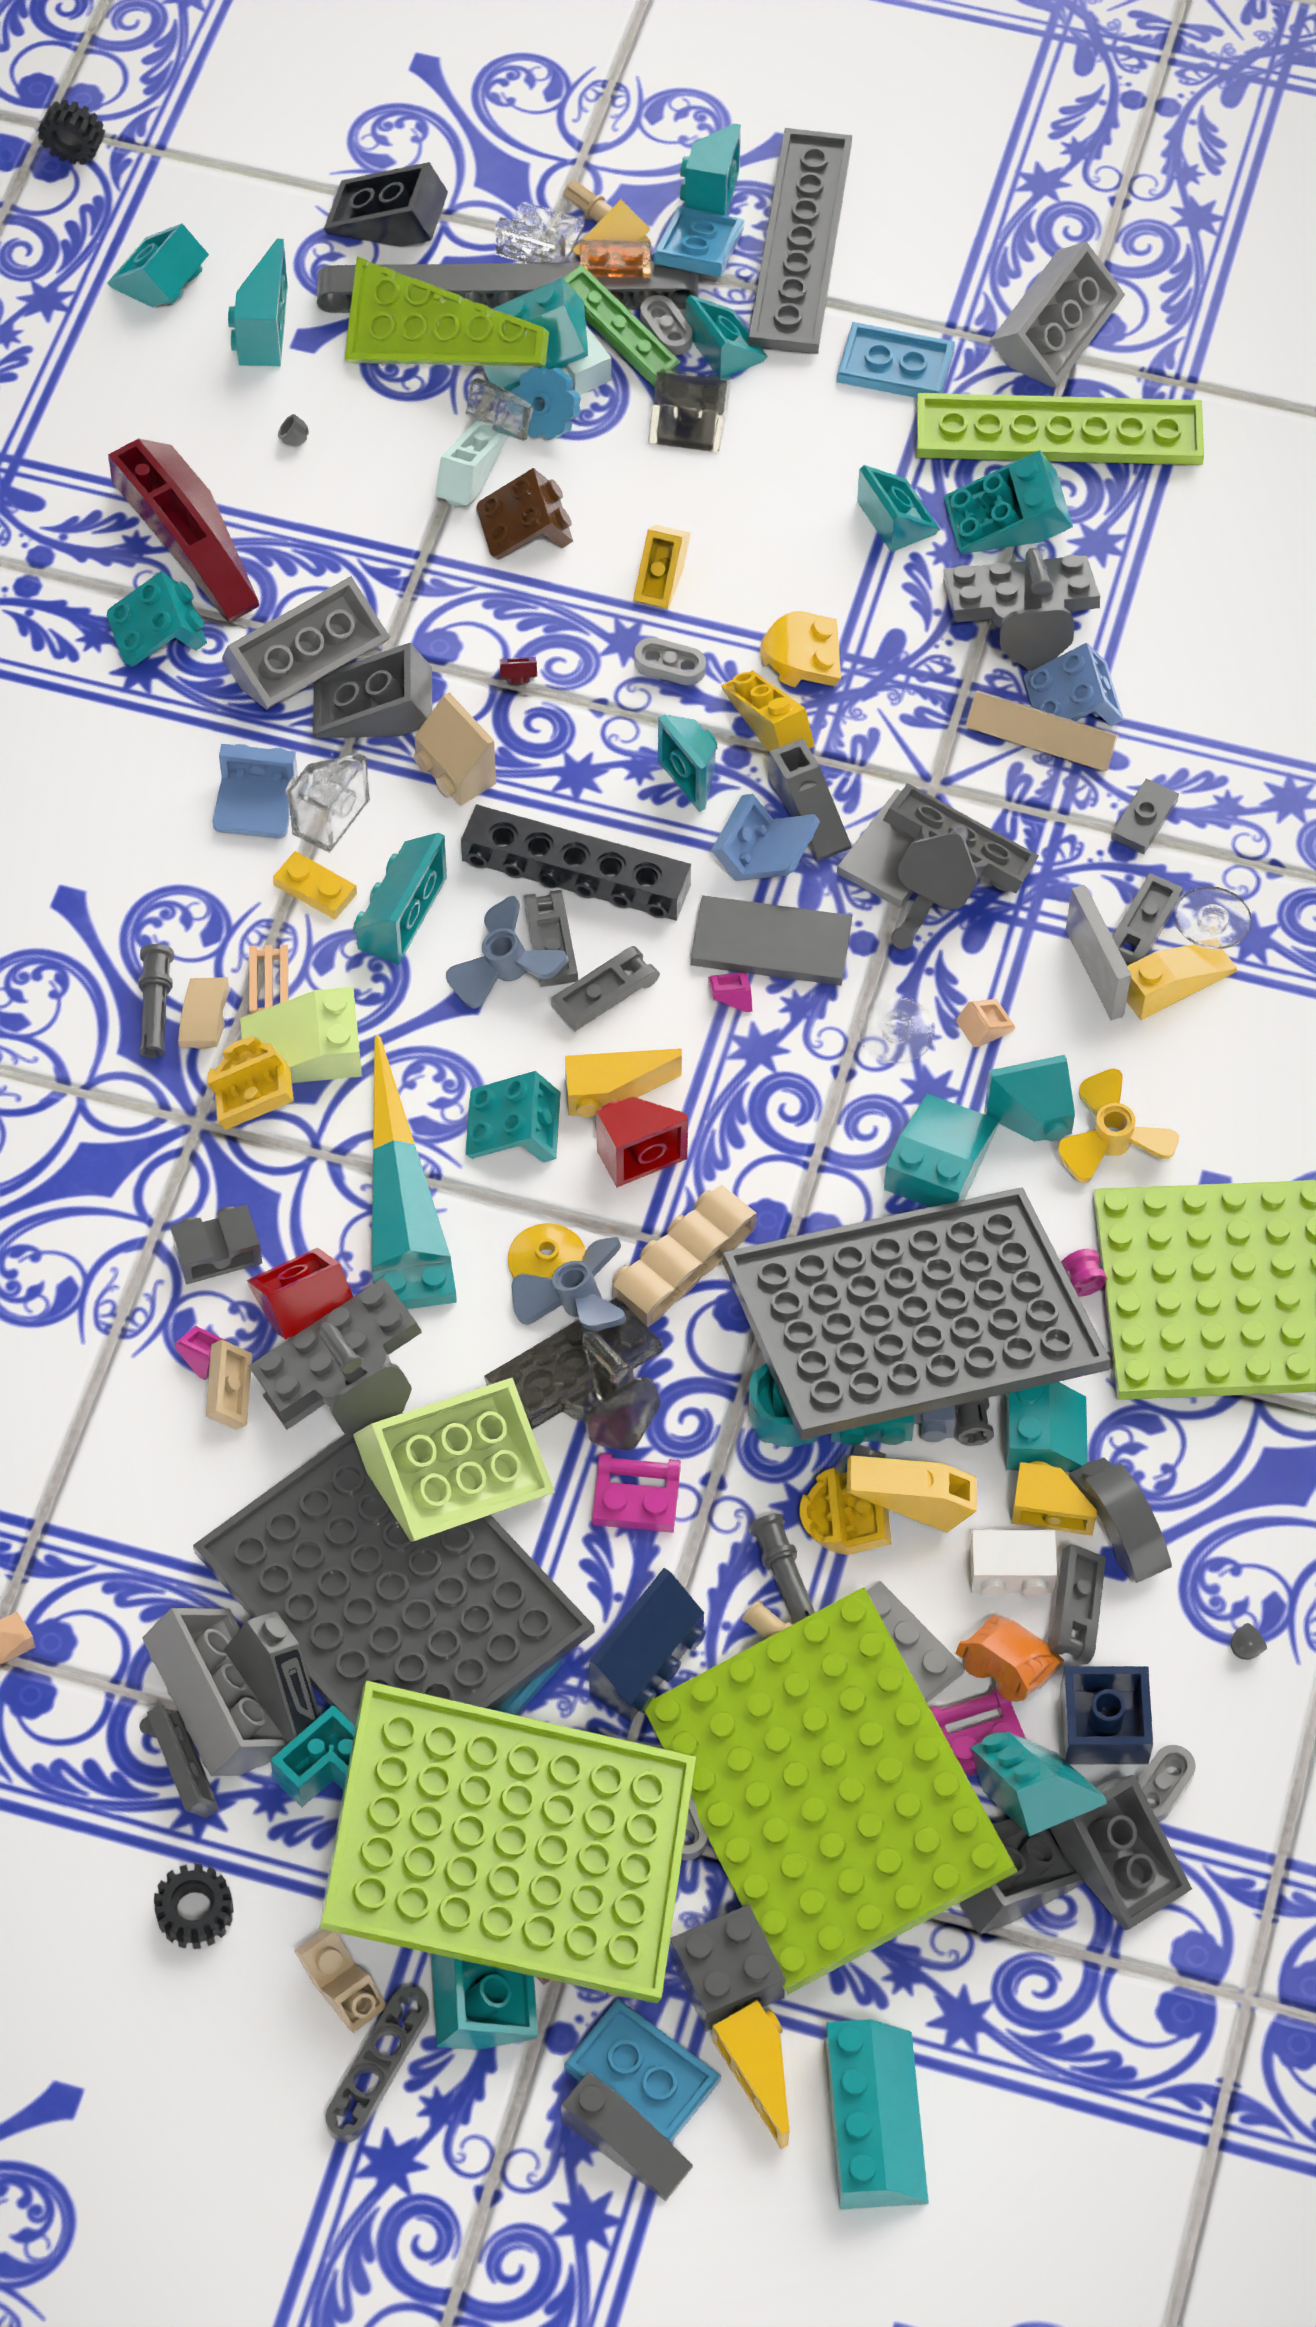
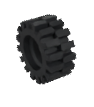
(71, 132)
(189, 1882)

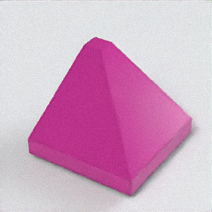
(732, 990)
(196, 1350)

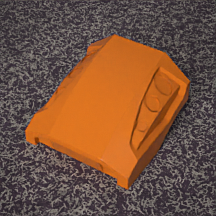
(1011, 1656)

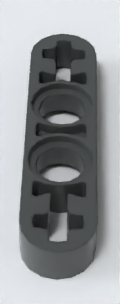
(374, 2062)

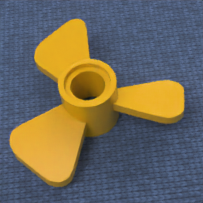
(1085, 1151)

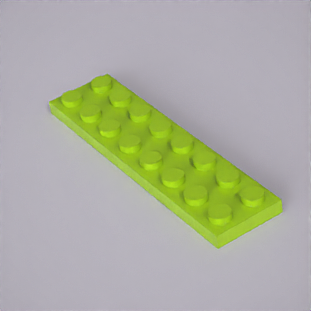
(1061, 428)

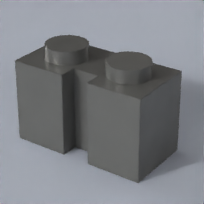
(216, 1244)

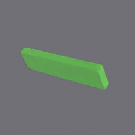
(621, 326)

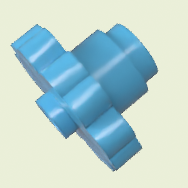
(551, 399)

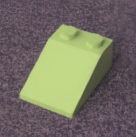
(311, 1034)

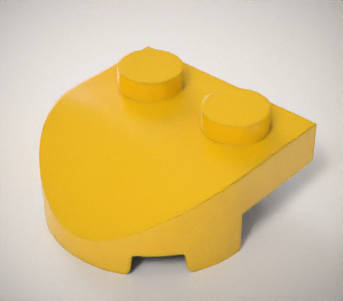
(803, 648)
(249, 1082)
(841, 1519)

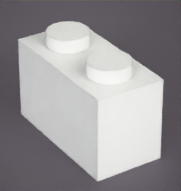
(1013, 1562)

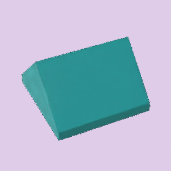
(721, 337)
(893, 508)

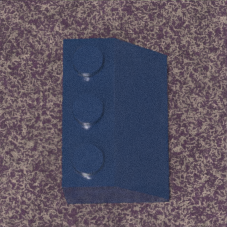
(646, 1647)

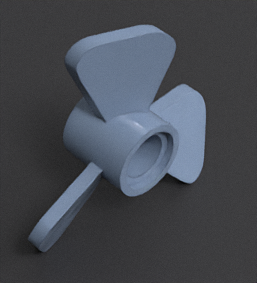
(502, 958)
(573, 1288)

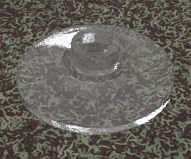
(1215, 906)
(893, 1042)

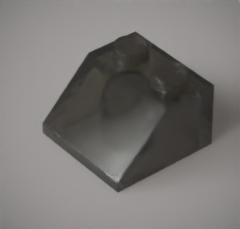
(689, 410)

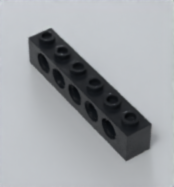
(563, 848)

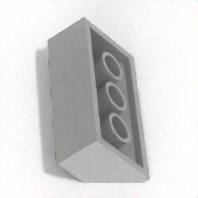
(1058, 315)
(305, 644)
(210, 1693)

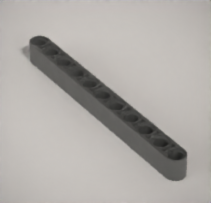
(501, 282)

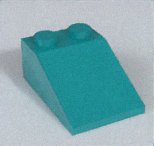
(261, 311)
(939, 1152)

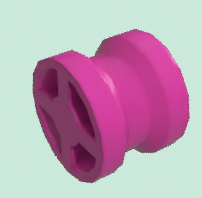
(1084, 1271)

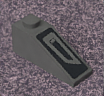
(275, 1672)

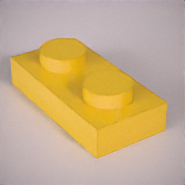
(315, 885)

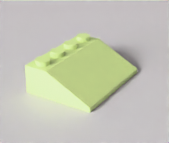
(455, 1460)

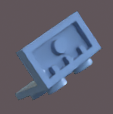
(1075, 686)

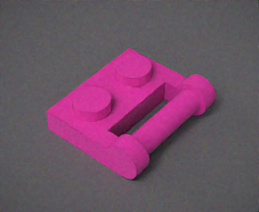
(636, 1505)
(962, 1740)

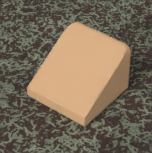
(984, 1022)

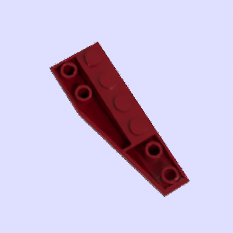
(185, 521)

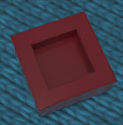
(518, 669)

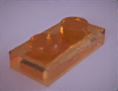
(616, 257)

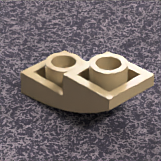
(203, 1012)

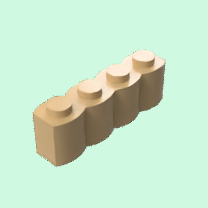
(684, 1255)

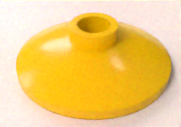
(526, 1249)

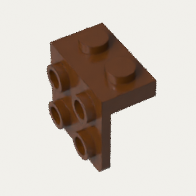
(523, 512)

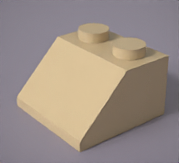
(456, 751)

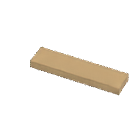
(1041, 731)

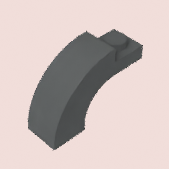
(1126, 1517)

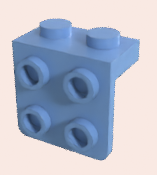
(254, 790)
(761, 846)

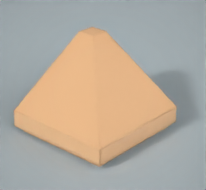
(14, 1637)

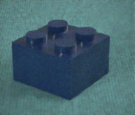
(1106, 1715)

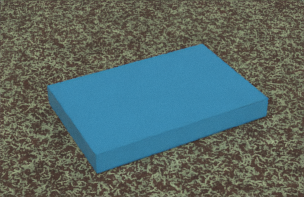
(699, 241)
(895, 361)
(645, 2069)

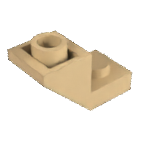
(340, 1980)

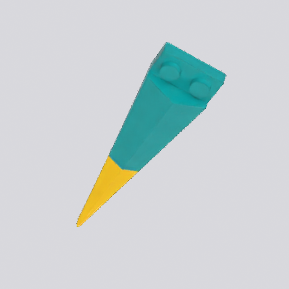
(405, 1227)

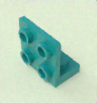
(514, 1114)

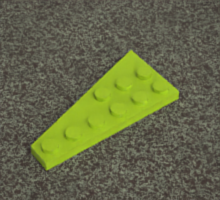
(418, 323)

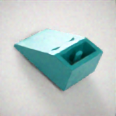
(1009, 507)

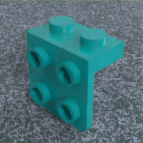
(153, 617)

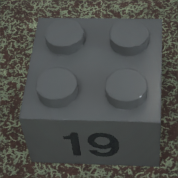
(727, 1966)

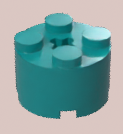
(768, 1412)

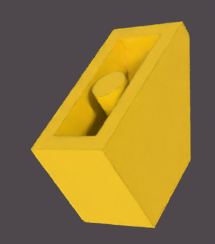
(617, 224)
(661, 565)
(1051, 1500)

